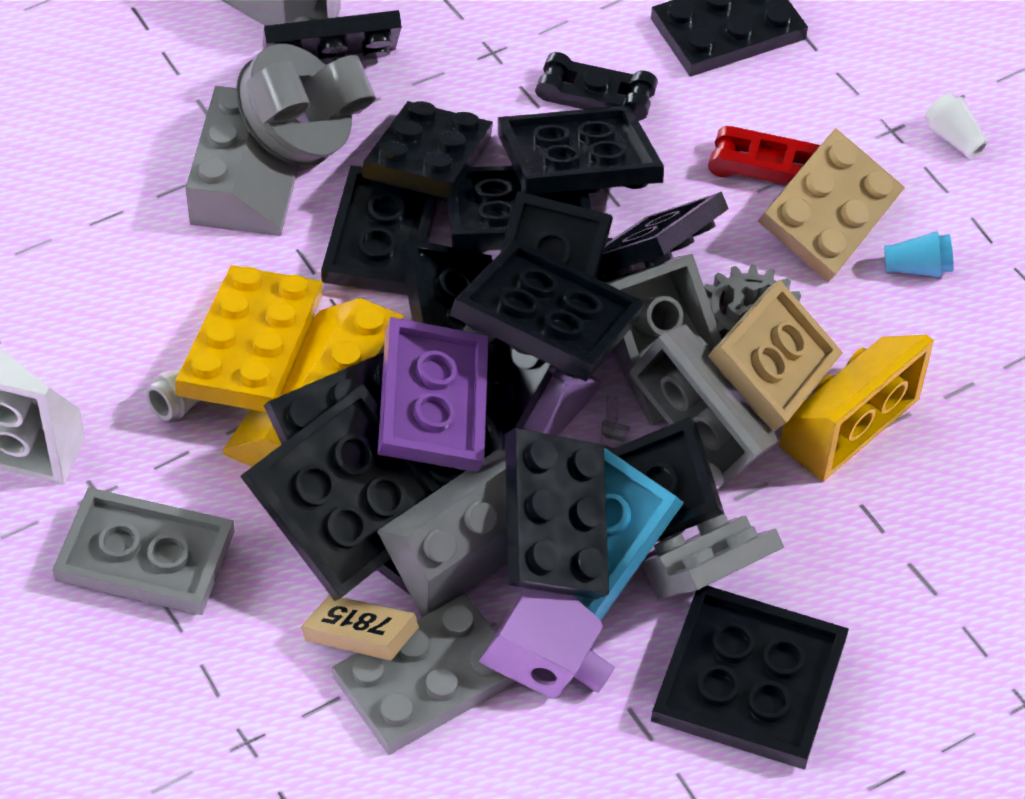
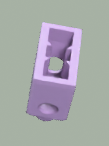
(548, 644)

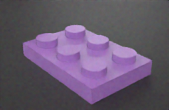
(433, 395)

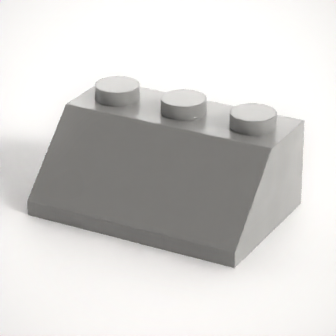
(233, 177)
(687, 384)
(452, 536)

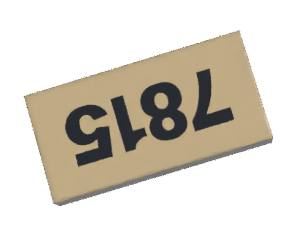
(360, 627)

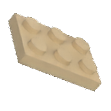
(831, 204)
(775, 355)

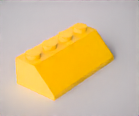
(332, 343)

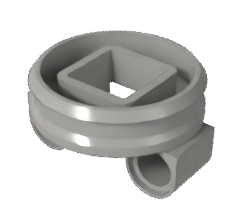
(291, 81)

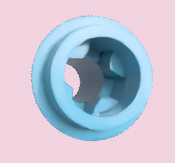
(921, 255)

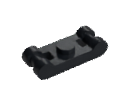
(594, 86)

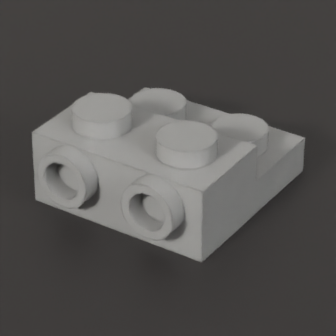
(710, 555)

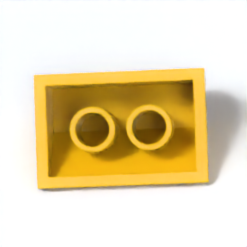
(857, 403)

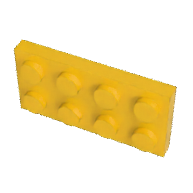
(249, 338)

